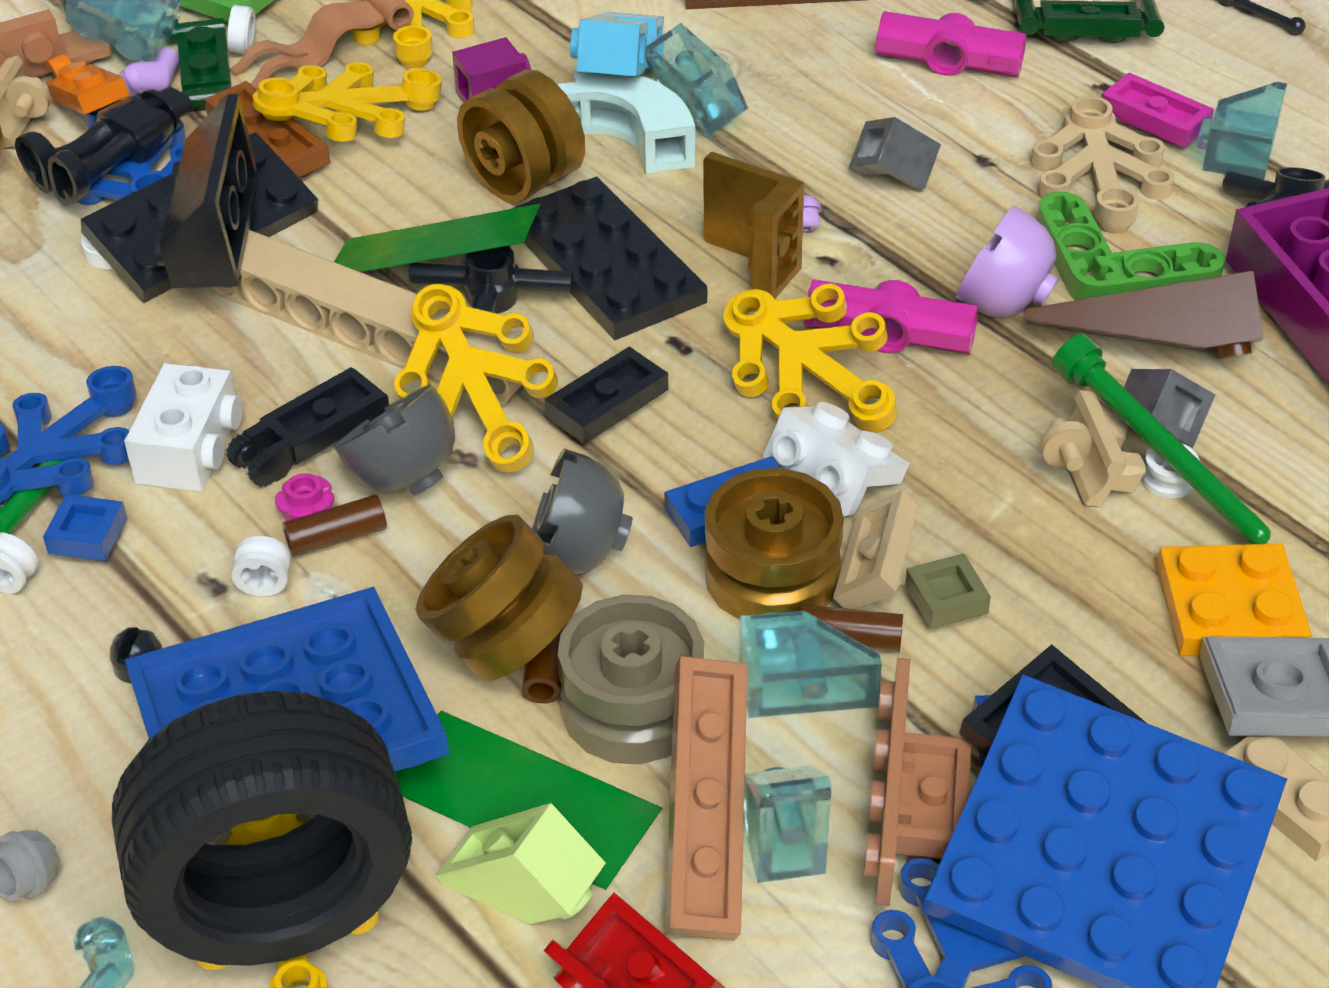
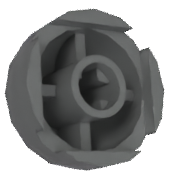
(401, 444)
(582, 513)

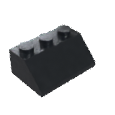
(210, 202)

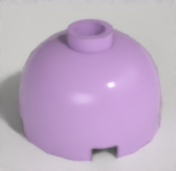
(1011, 268)

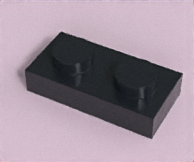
(606, 394)

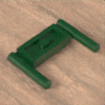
(1105, 19)
(202, 59)

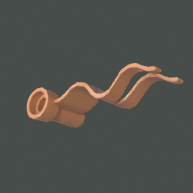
(323, 32)

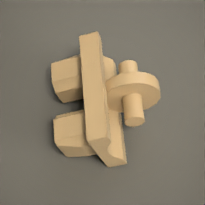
(19, 99)
(1091, 450)

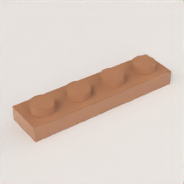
(706, 799)

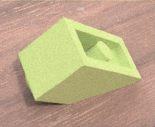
(525, 866)

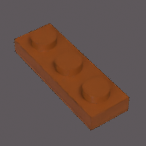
(287, 138)

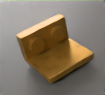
(755, 217)

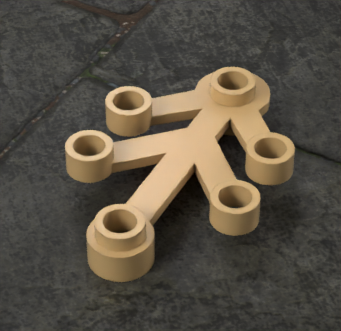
(1094, 122)

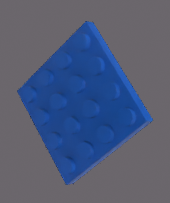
(326, 649)
(1105, 845)

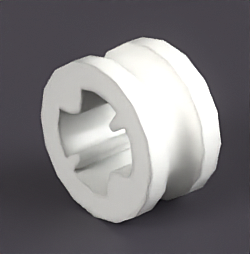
(1164, 482)
(16, 563)
(262, 580)

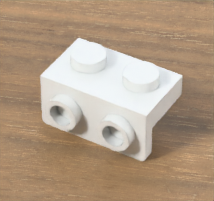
(834, 452)

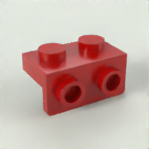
(625, 952)

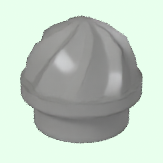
(26, 864)

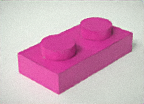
(1157, 109)

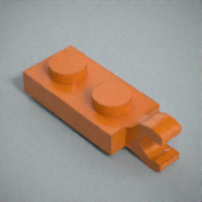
(83, 85)

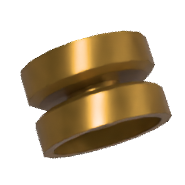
(521, 135)
(772, 542)
(499, 598)

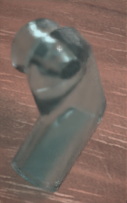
(106, 953)

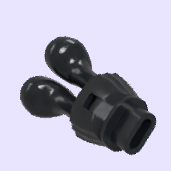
(122, 131)

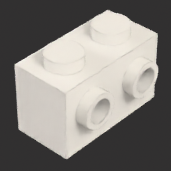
(183, 427)

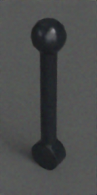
(1294, 25)

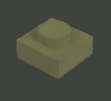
(947, 591)

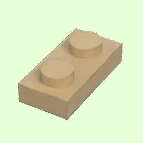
(876, 551)
(1305, 798)

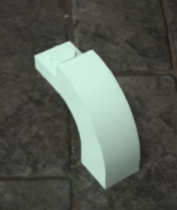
(638, 113)

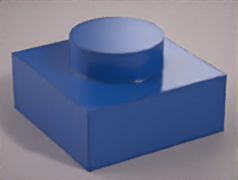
(85, 527)

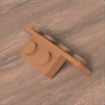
(37, 40)
(921, 791)

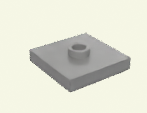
(1269, 684)

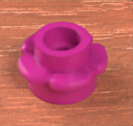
(304, 495)

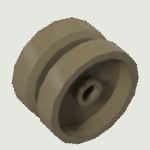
(621, 676)

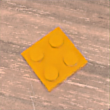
(1230, 593)

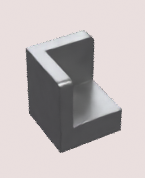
(895, 150)
(1172, 400)

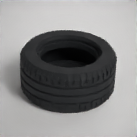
(245, 764)

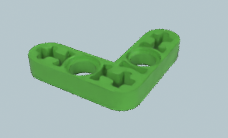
(1116, 270)

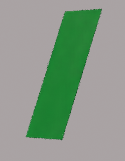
(438, 239)
(496, 778)

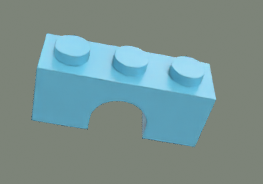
(614, 42)

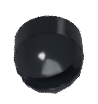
(131, 641)

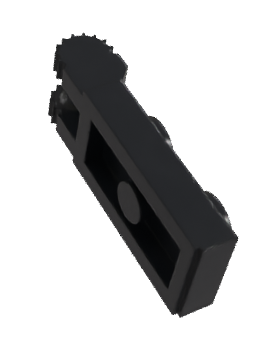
(306, 426)

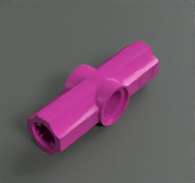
(975, 48)
(906, 316)

